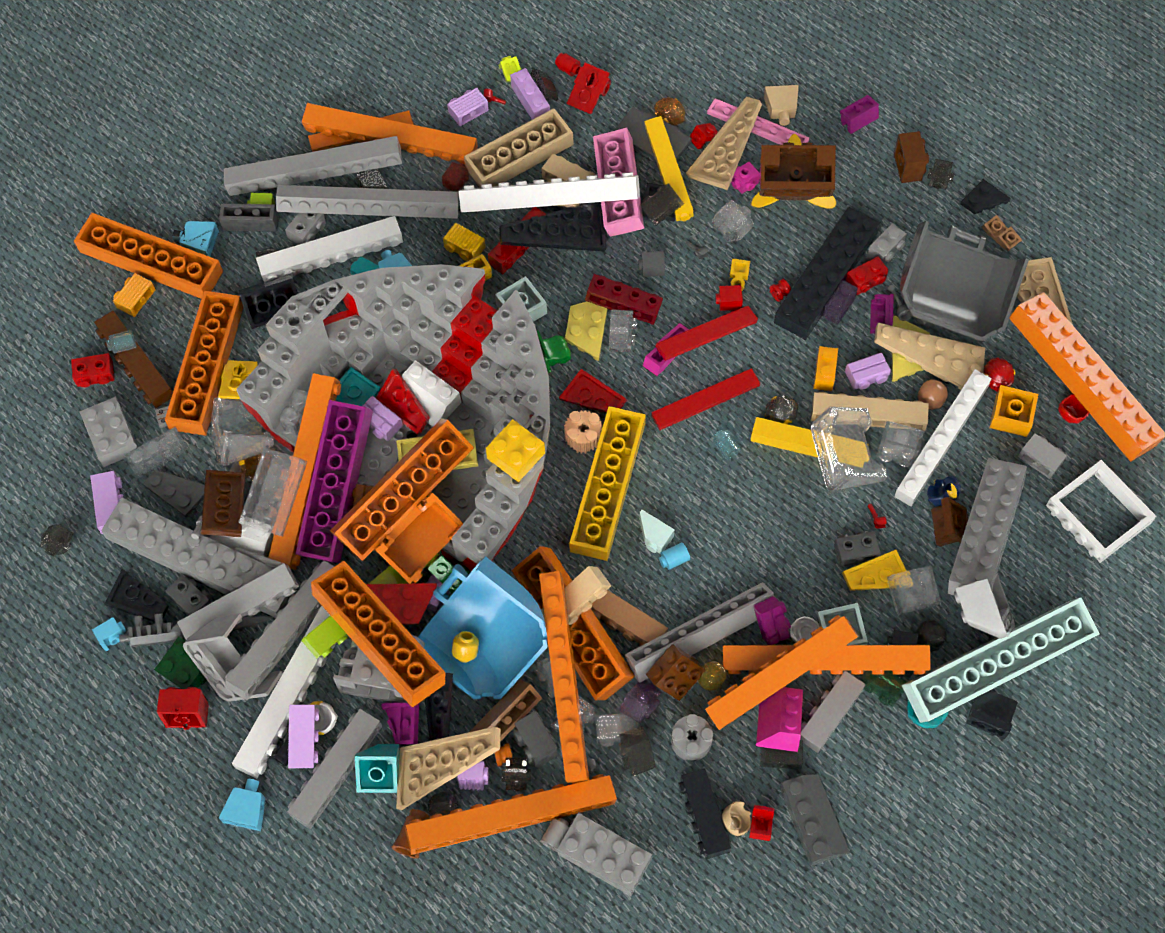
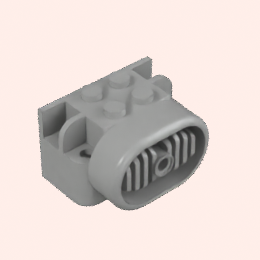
(363, 679)

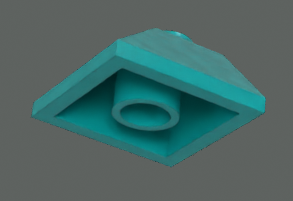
(377, 769)

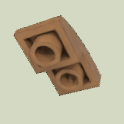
(1004, 236)

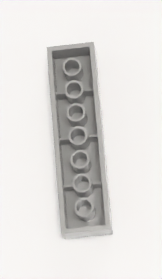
(988, 524)

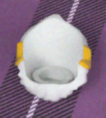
(327, 717)

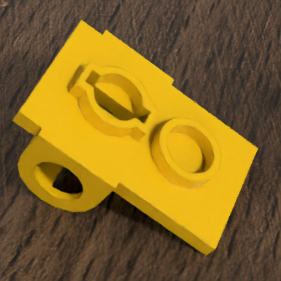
(233, 375)

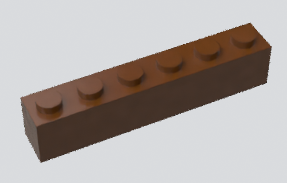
(136, 363)

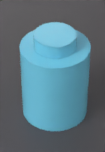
(674, 556)

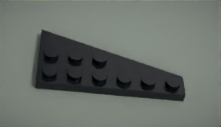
(564, 229)

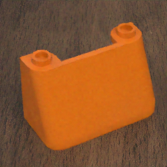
(419, 537)

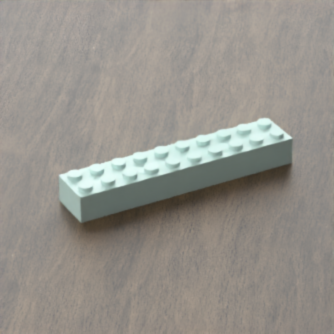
(1000, 660)

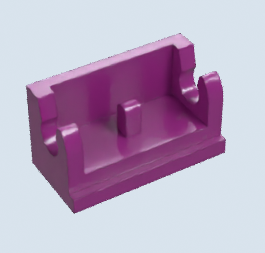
(860, 114)
(881, 311)

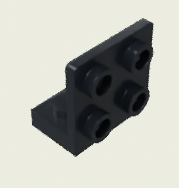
(992, 713)

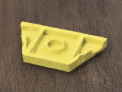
(586, 328)
(900, 366)

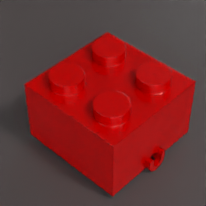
(182, 707)

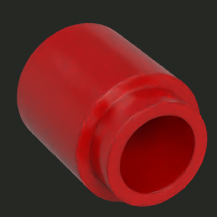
(568, 64)

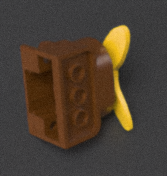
(797, 173)

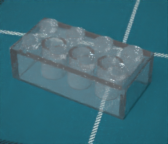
(273, 492)

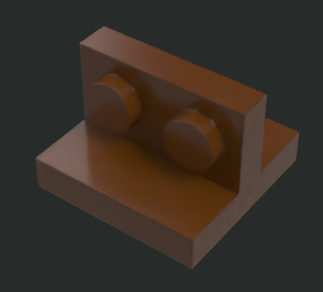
(949, 522)

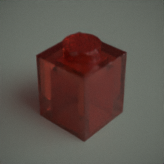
(455, 177)

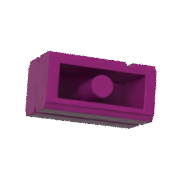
(772, 620)

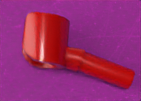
(488, 94)
(879, 522)

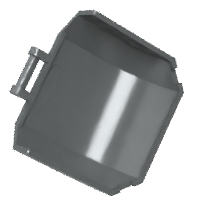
(959, 283)

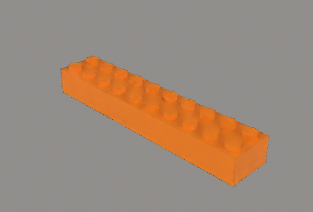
(1087, 376)

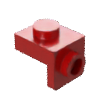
(703, 133)
(761, 823)

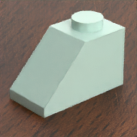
(655, 533)

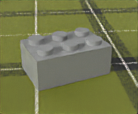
(108, 431)

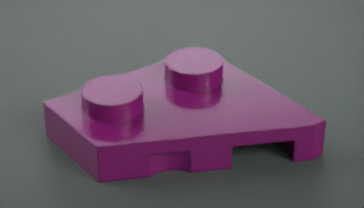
(403, 722)

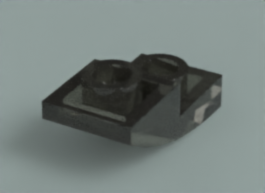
(545, 84)

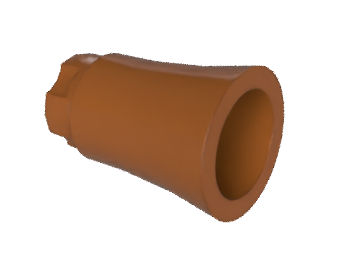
(401, 843)

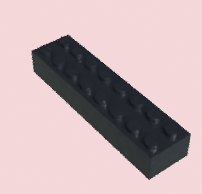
(825, 272)

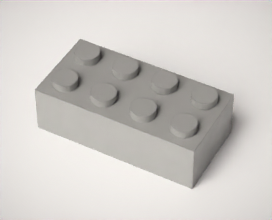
(604, 854)

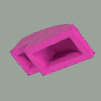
(654, 361)

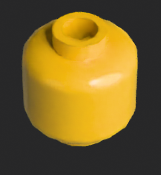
(465, 646)

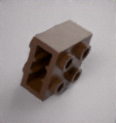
(675, 672)

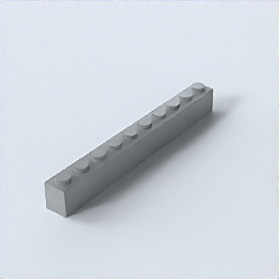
(312, 166)
(367, 201)

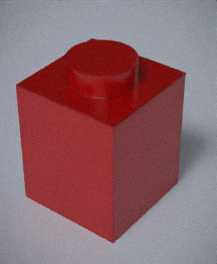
(729, 297)

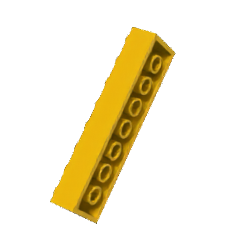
(607, 484)

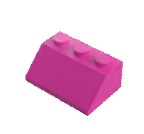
(780, 720)

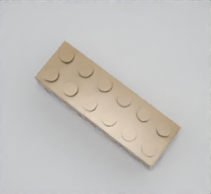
(519, 149)

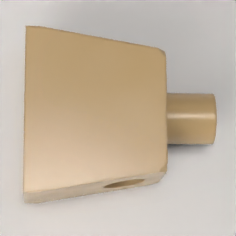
(781, 102)

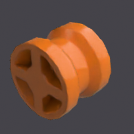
(502, 754)

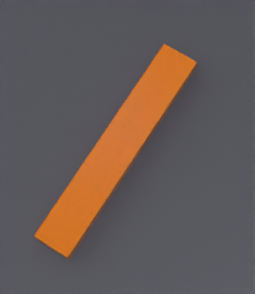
(321, 142)

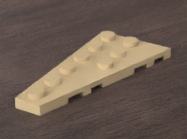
(721, 156)
(1039, 278)
(937, 355)
(435, 762)

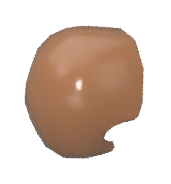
(934, 393)

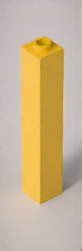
(668, 165)
(783, 436)

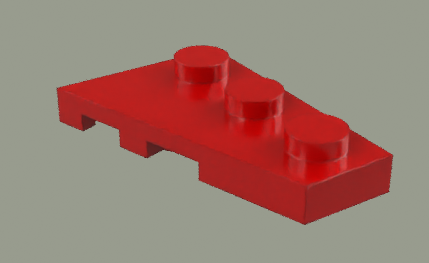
(401, 400)

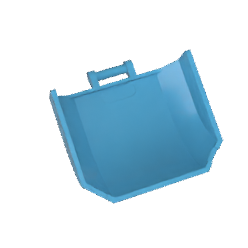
(502, 619)

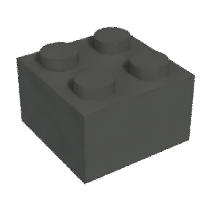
(535, 739)

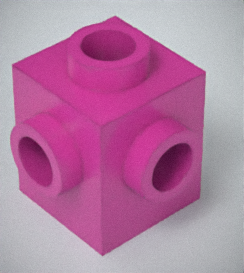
(745, 178)

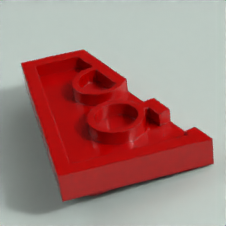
(591, 393)

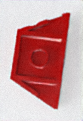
(405, 601)

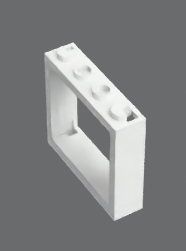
(1120, 491)

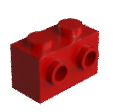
(868, 275)
(92, 370)

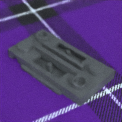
(635, 124)

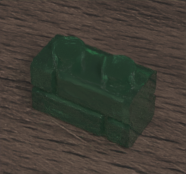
(886, 686)

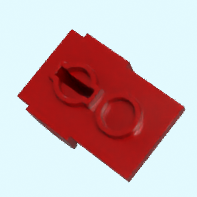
(584, 95)

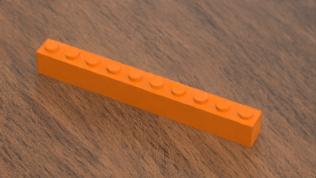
(369, 128)
(320, 392)
(847, 658)
(564, 677)
(509, 814)

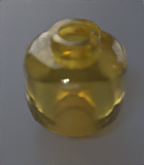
(712, 676)

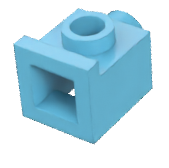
(109, 633)

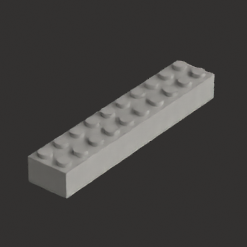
(176, 549)

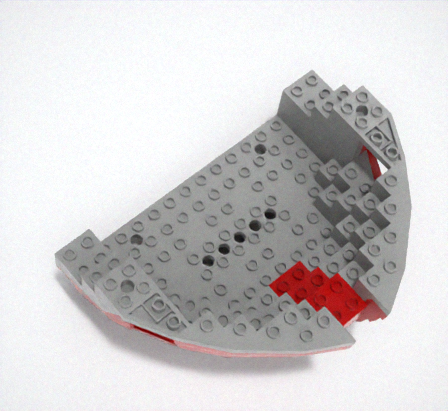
(445, 326)

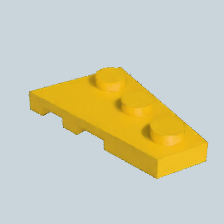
(874, 572)

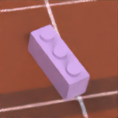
(529, 94)
(105, 495)
(302, 736)

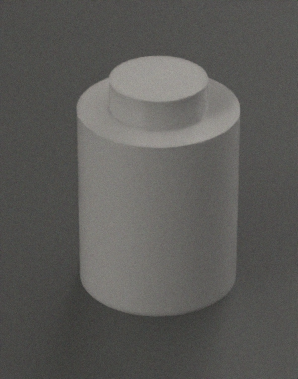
(555, 833)

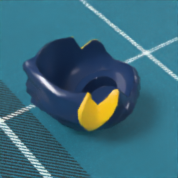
(943, 488)

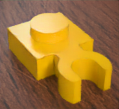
(739, 272)

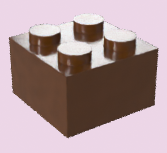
(910, 157)

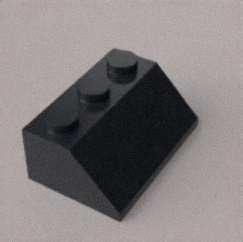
(266, 299)

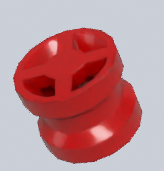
(780, 290)

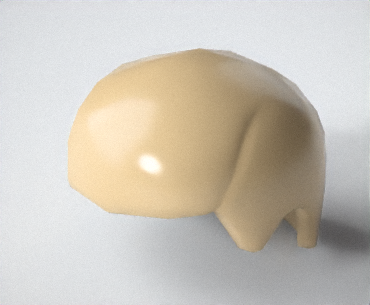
(736, 819)

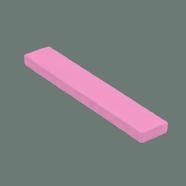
(761, 126)

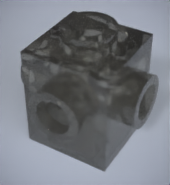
(940, 174)
(56, 540)
(516, 774)

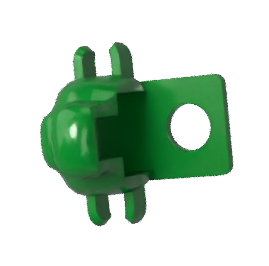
(554, 350)

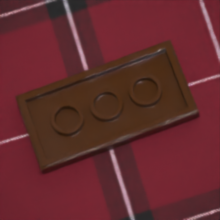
(223, 503)

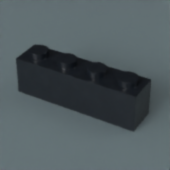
(705, 814)

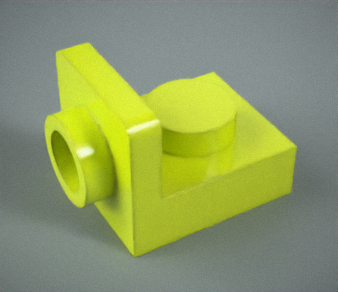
(509, 66)

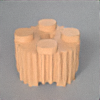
(582, 431)

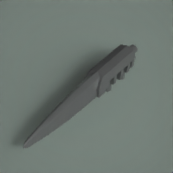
(167, 632)

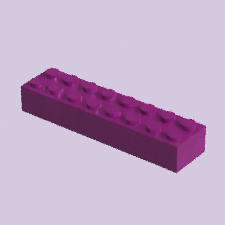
(334, 479)

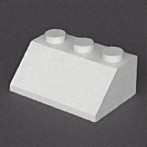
(432, 392)
(251, 540)

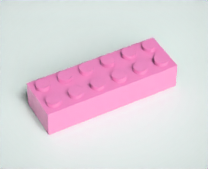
(616, 156)

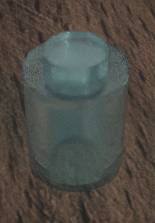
(121, 342)
(726, 444)

